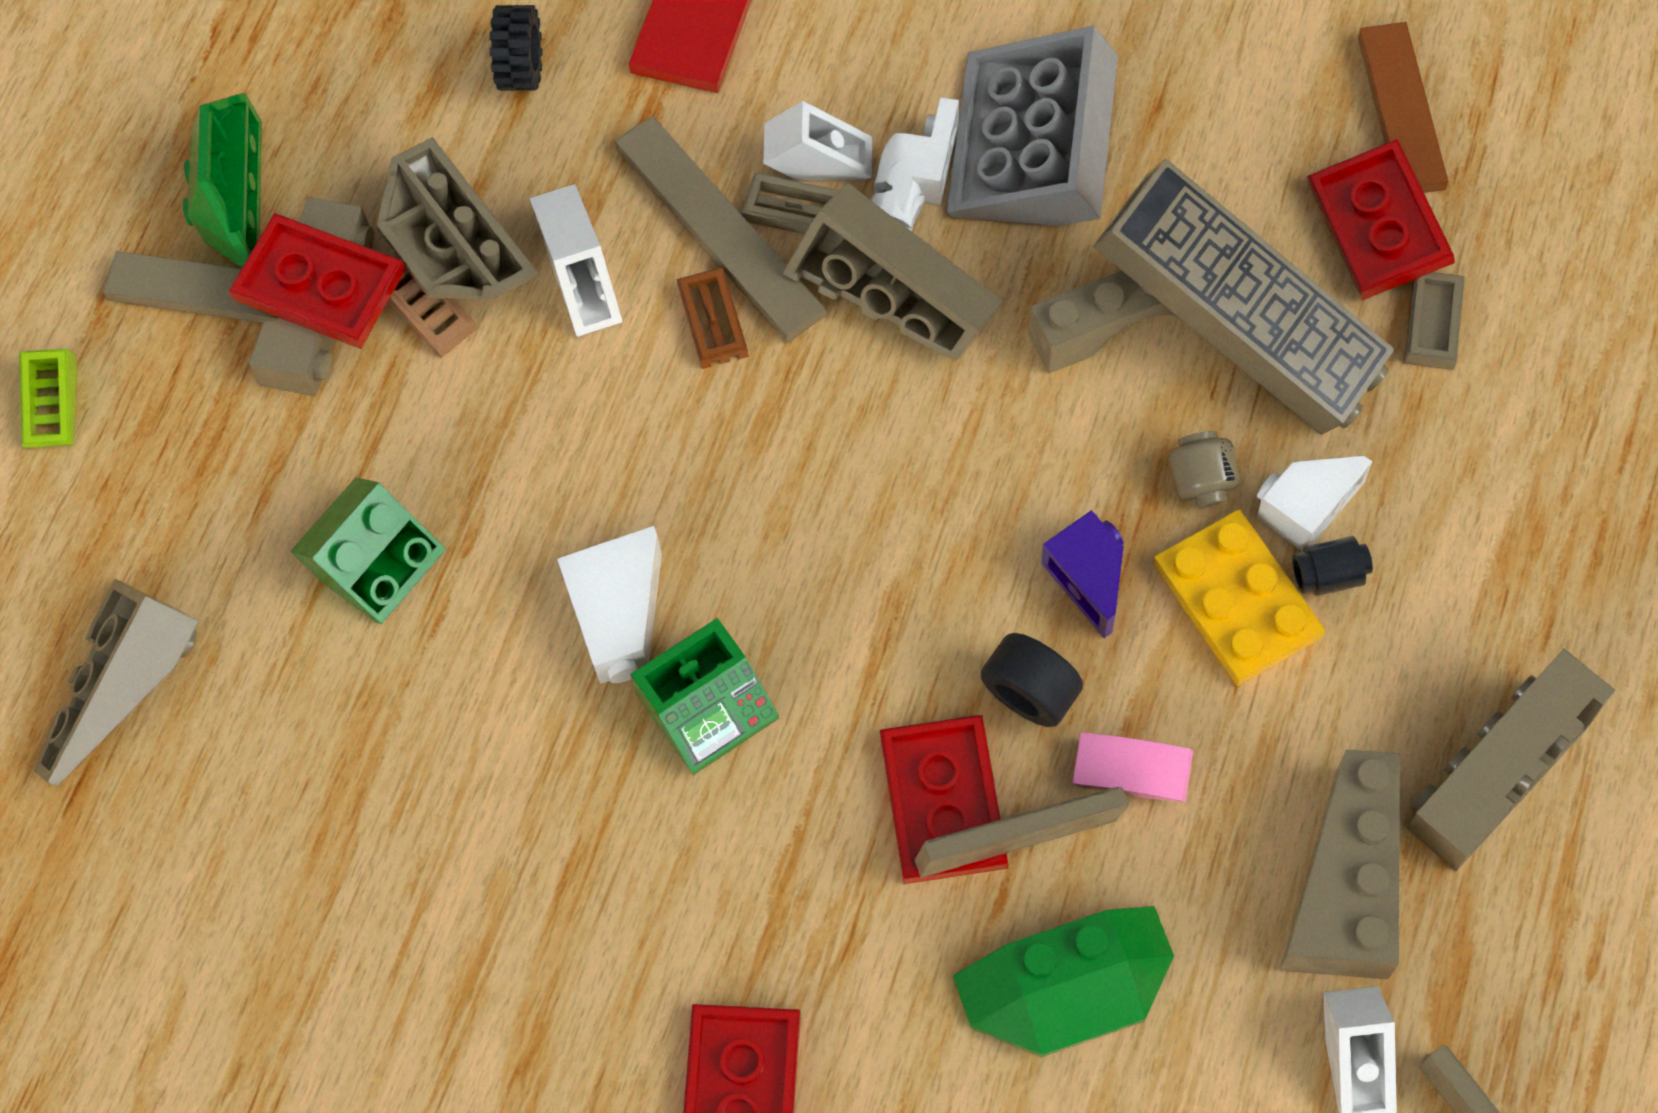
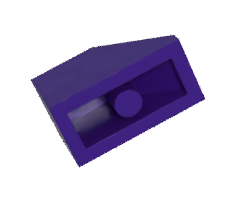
(1088, 567)

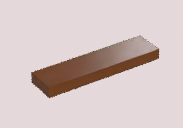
(1402, 100)

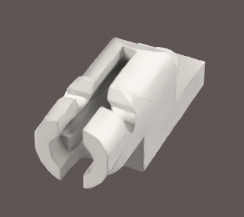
(917, 166)

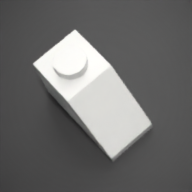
(816, 146)
(1310, 496)
(1361, 1050)

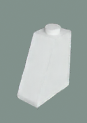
(576, 260)
(615, 600)

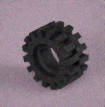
(516, 47)

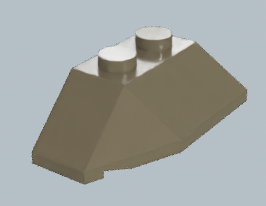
(447, 230)

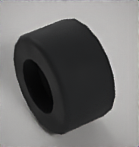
(1032, 679)

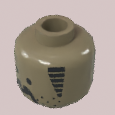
(1204, 468)

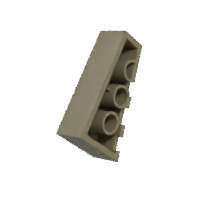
(891, 274)
(1509, 759)
(1352, 883)

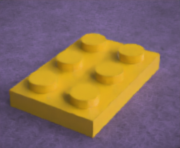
(1238, 597)

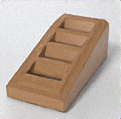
(450, 337)

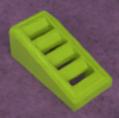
(30, 365)

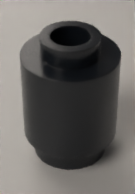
(1332, 566)

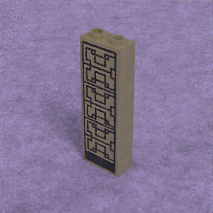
(1245, 298)

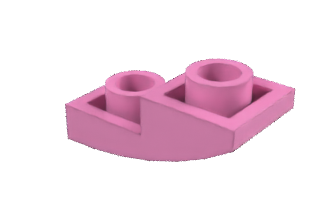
(1136, 765)

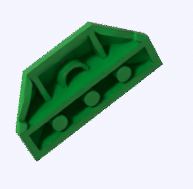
(225, 176)
(1069, 981)

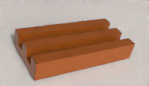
(721, 351)

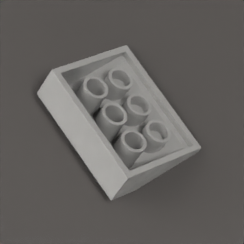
(1035, 130)

